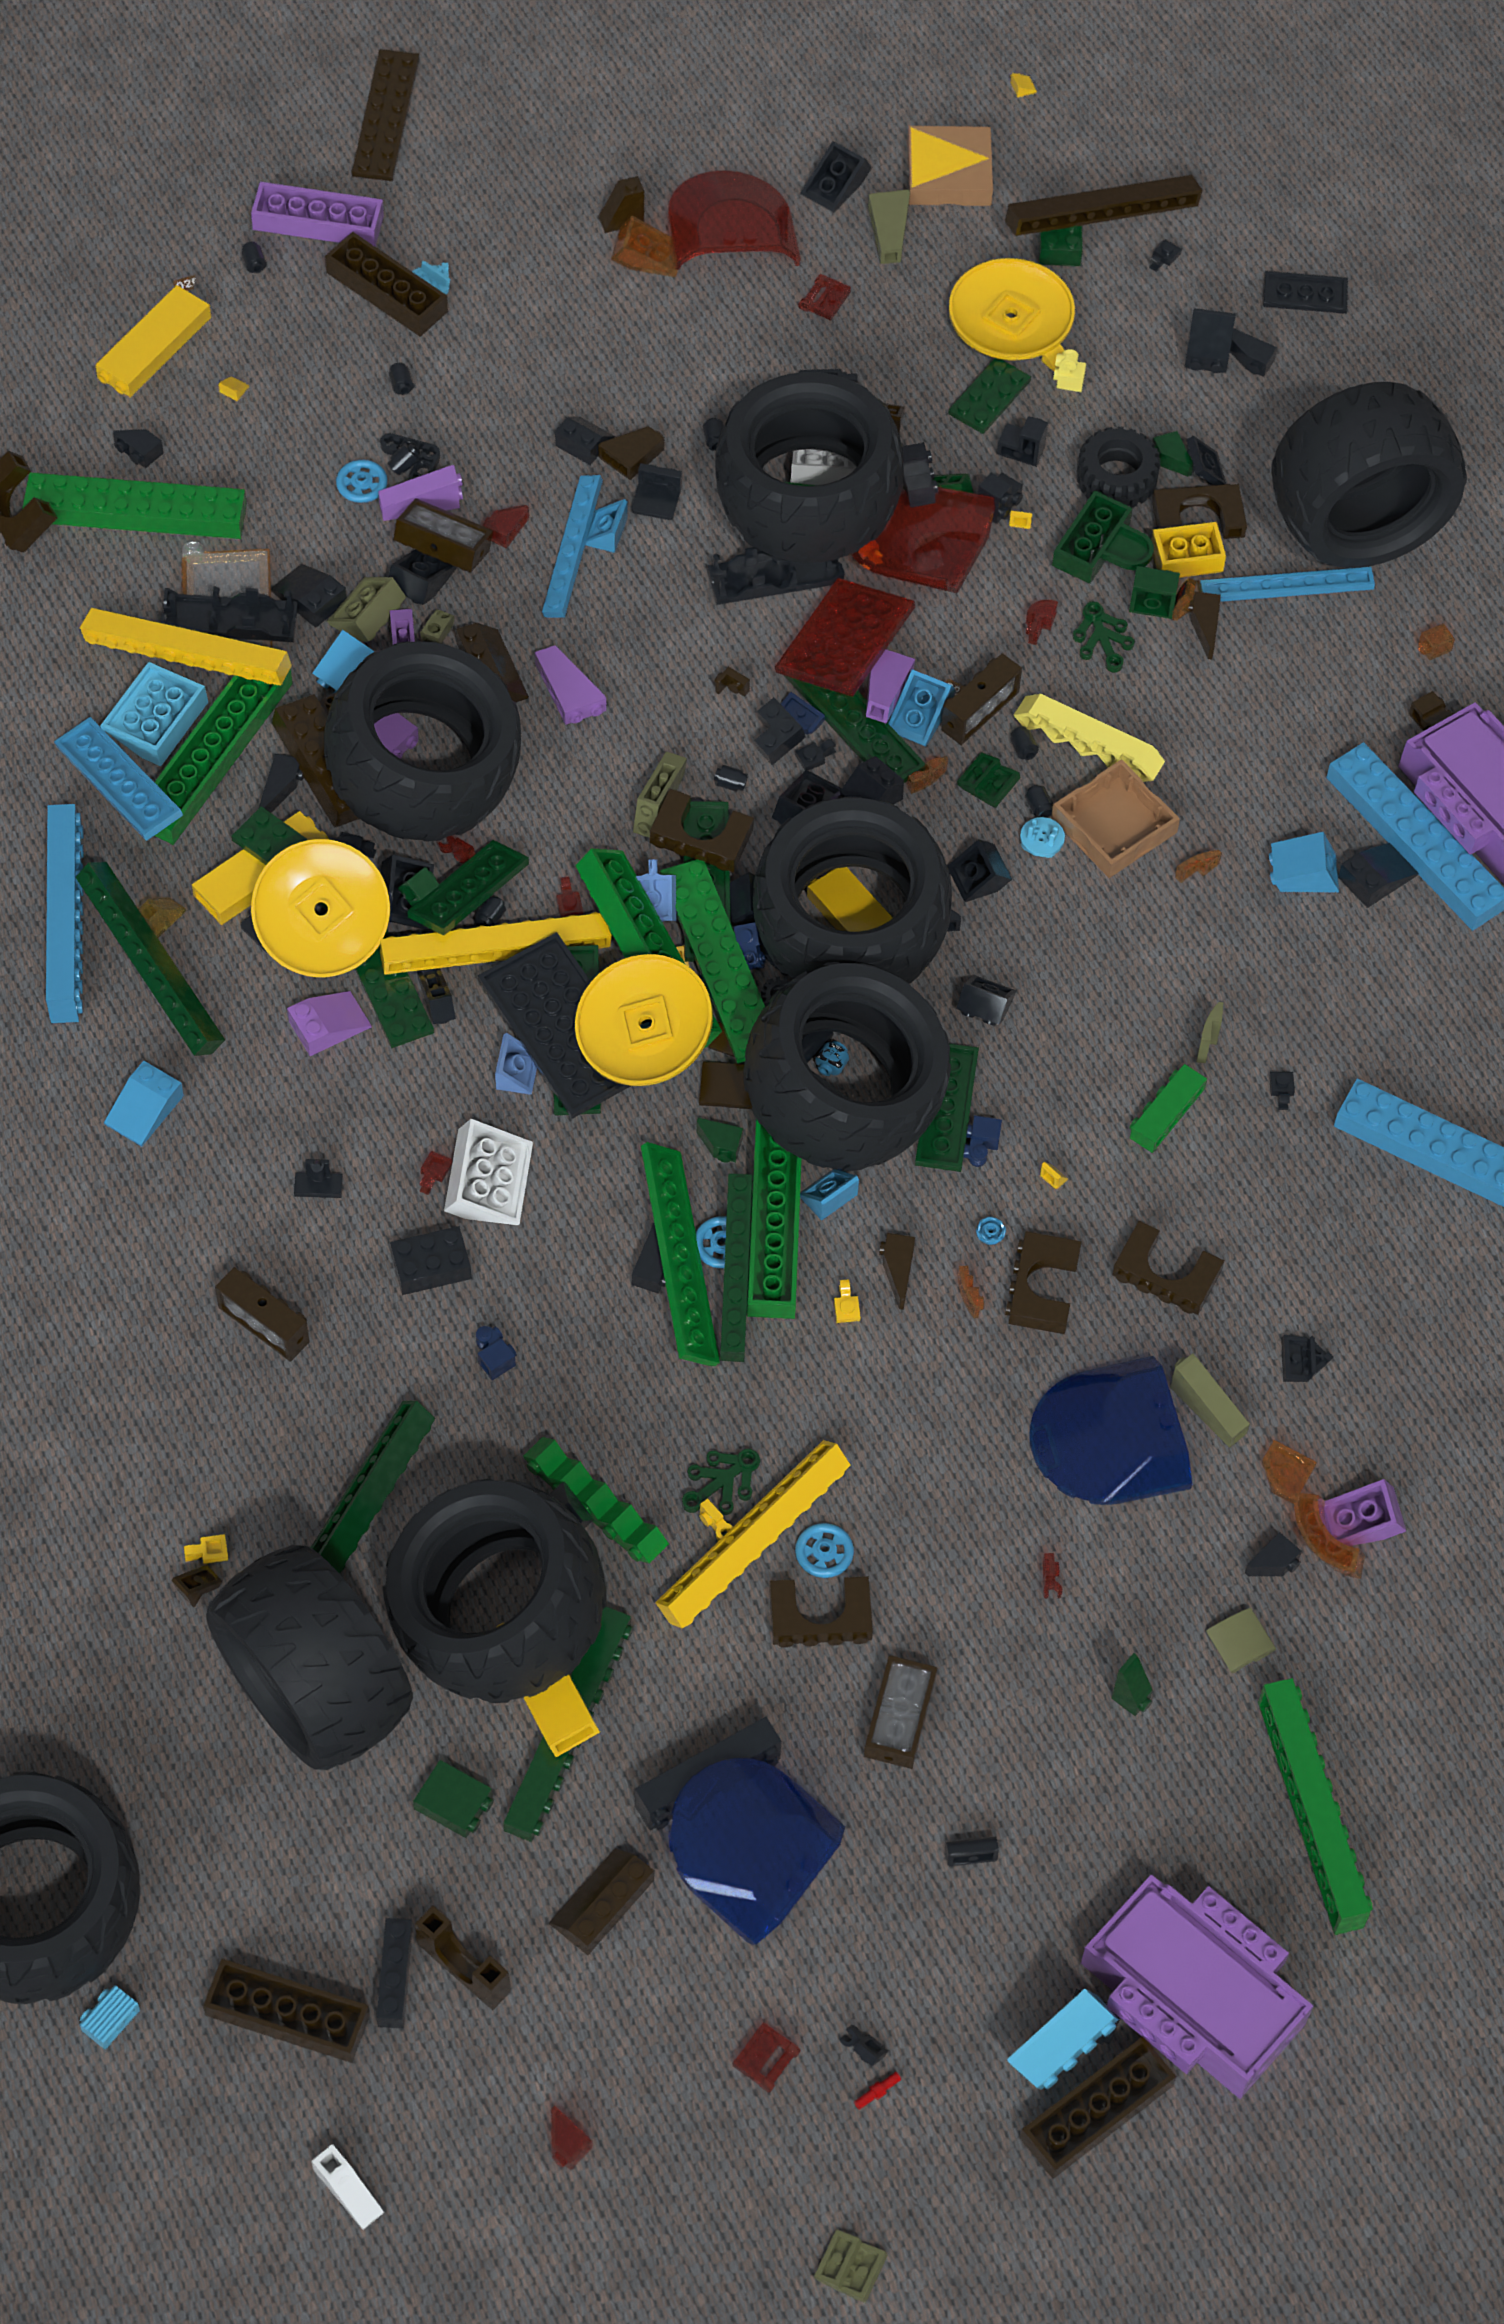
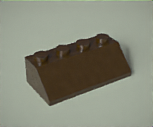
(489, 647)
(603, 1900)

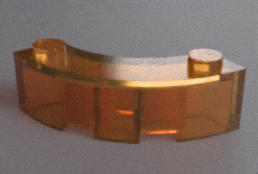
(1314, 1529)

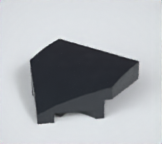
(1302, 1358)

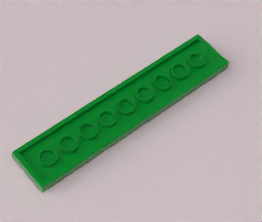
(716, 953)
(680, 1255)

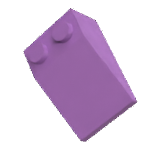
(327, 1020)
(1365, 1514)

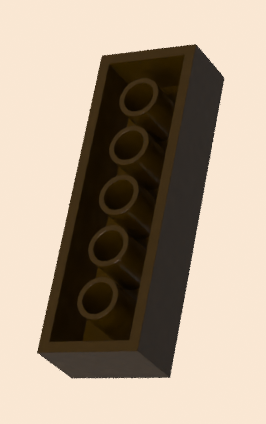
(386, 284)
(302, 731)
(286, 2010)
(1097, 2107)

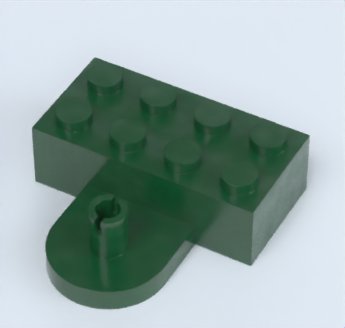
(1102, 535)

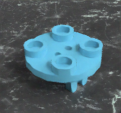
(1051, 841)

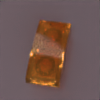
(933, 771)
(969, 1294)

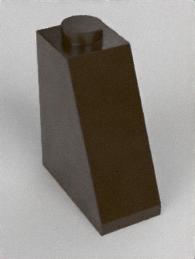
(623, 202)
(631, 449)

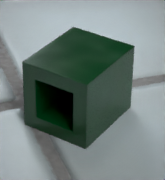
(418, 886)

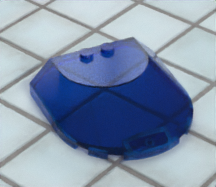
(1111, 1435)
(750, 1843)

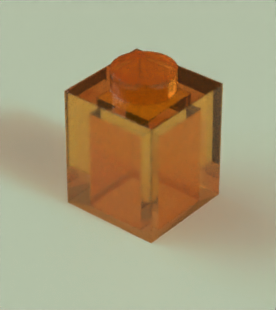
(1436, 642)

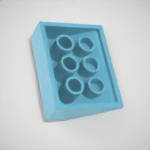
(155, 712)
(1064, 2039)

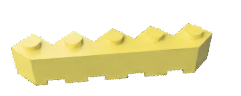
(1088, 735)

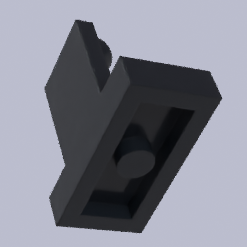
(318, 1180)

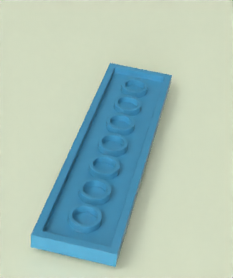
(118, 778)

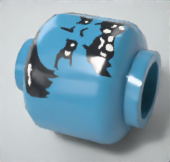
(832, 1058)

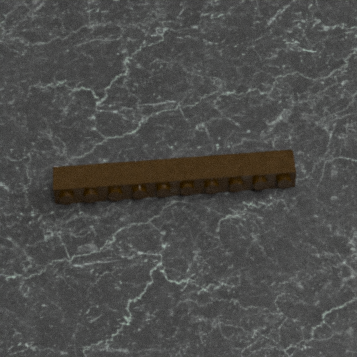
(1103, 205)

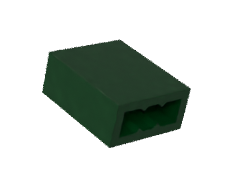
(453, 1799)

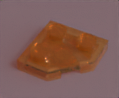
(1286, 1470)

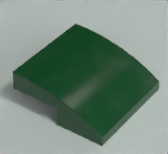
(988, 779)

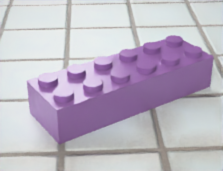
(316, 213)

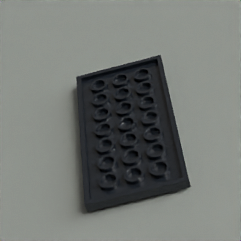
(539, 1002)

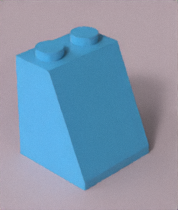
(340, 660)
(1304, 864)

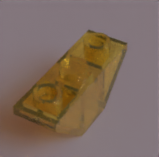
(161, 914)

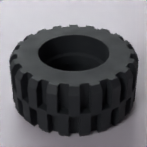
(1119, 446)

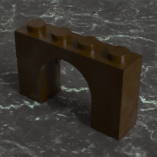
(1221, 499)
(33, 520)
(720, 851)
(1036, 1253)
(1187, 1293)
(792, 1628)
(485, 1980)

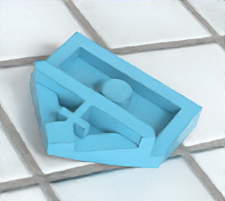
(435, 275)

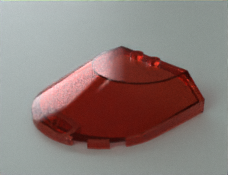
(729, 215)
(933, 541)

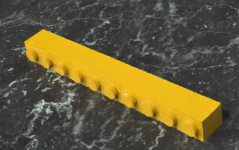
(186, 646)
(488, 943)
(753, 1534)

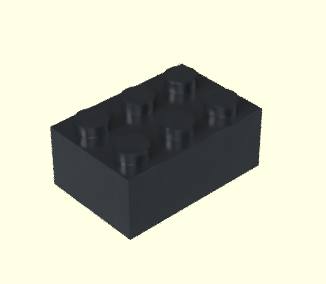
(430, 1260)

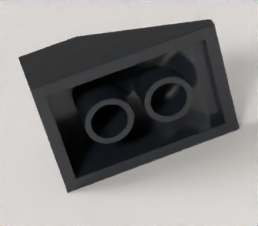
(836, 177)
(1209, 340)
(420, 575)
(314, 591)
(802, 793)
(395, 872)
(1376, 873)

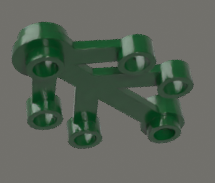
(1103, 635)
(723, 1478)

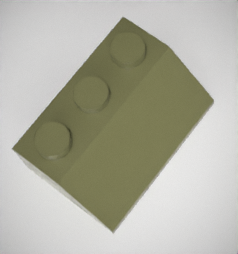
(368, 607)

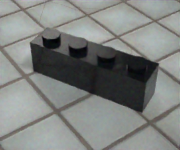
(394, 1973)

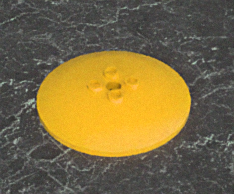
(1018, 287)
(312, 875)
(626, 996)

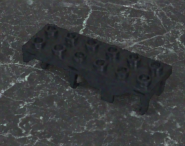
(762, 575)
(236, 617)

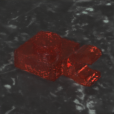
(461, 850)
(568, 902)
(434, 1169)
(1050, 1571)

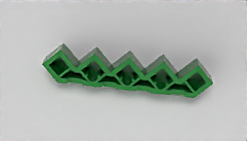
(613, 1517)

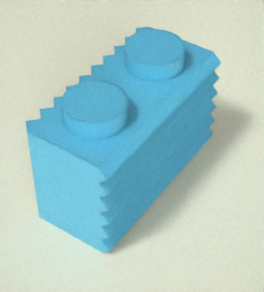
(109, 2016)

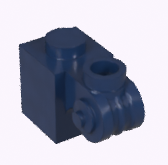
(750, 943)
(984, 1136)
(496, 1356)

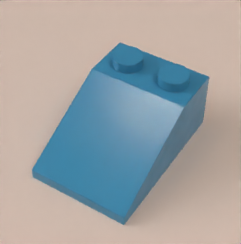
(920, 707)
(144, 1103)

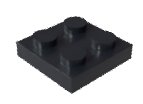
(1205, 461)

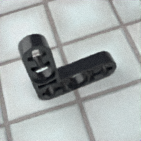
(424, 462)

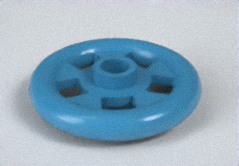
(355, 467)
(705, 1232)
(819, 1568)

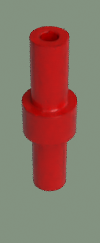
(877, 2090)

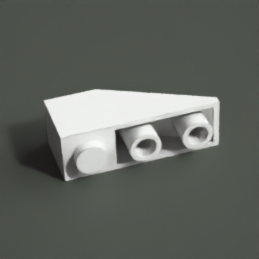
(346, 2186)

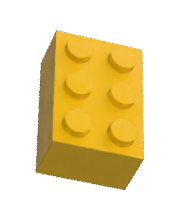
(1189, 549)

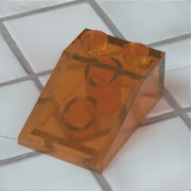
(644, 249)

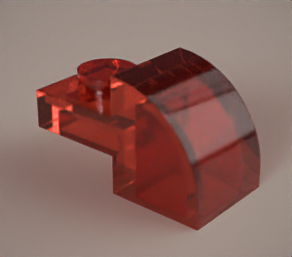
(1040, 616)

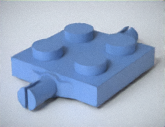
(661, 891)

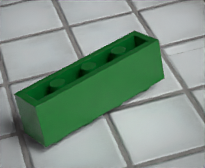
(1168, 1108)

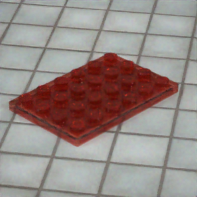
(845, 637)

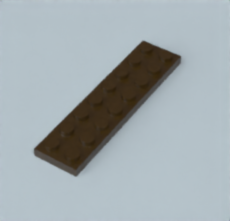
(385, 115)

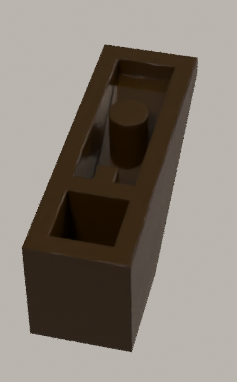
(1204, 618)
(897, 1261)

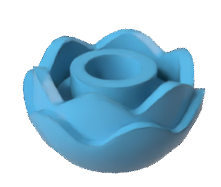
(990, 1224)

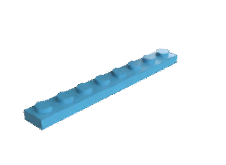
(572, 546)
(1290, 584)

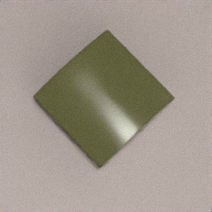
(1210, 1032)
(1241, 1640)
(850, 2266)

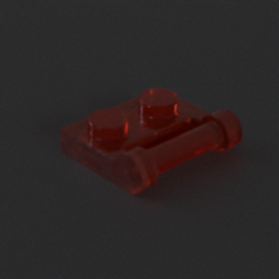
(829, 301)
(758, 2053)

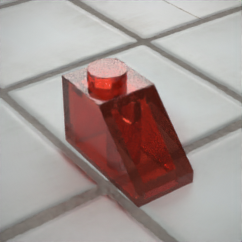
(507, 524)
(567, 2140)

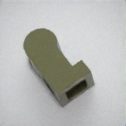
(437, 627)

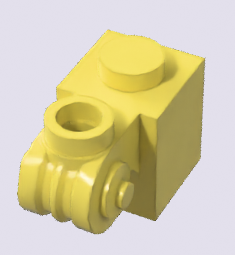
(1069, 371)

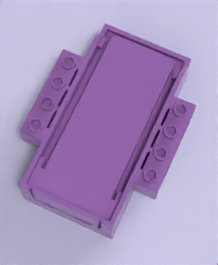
(1462, 780)
(1198, 1983)

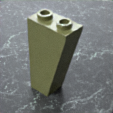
(889, 219)
(665, 777)
(1208, 1400)

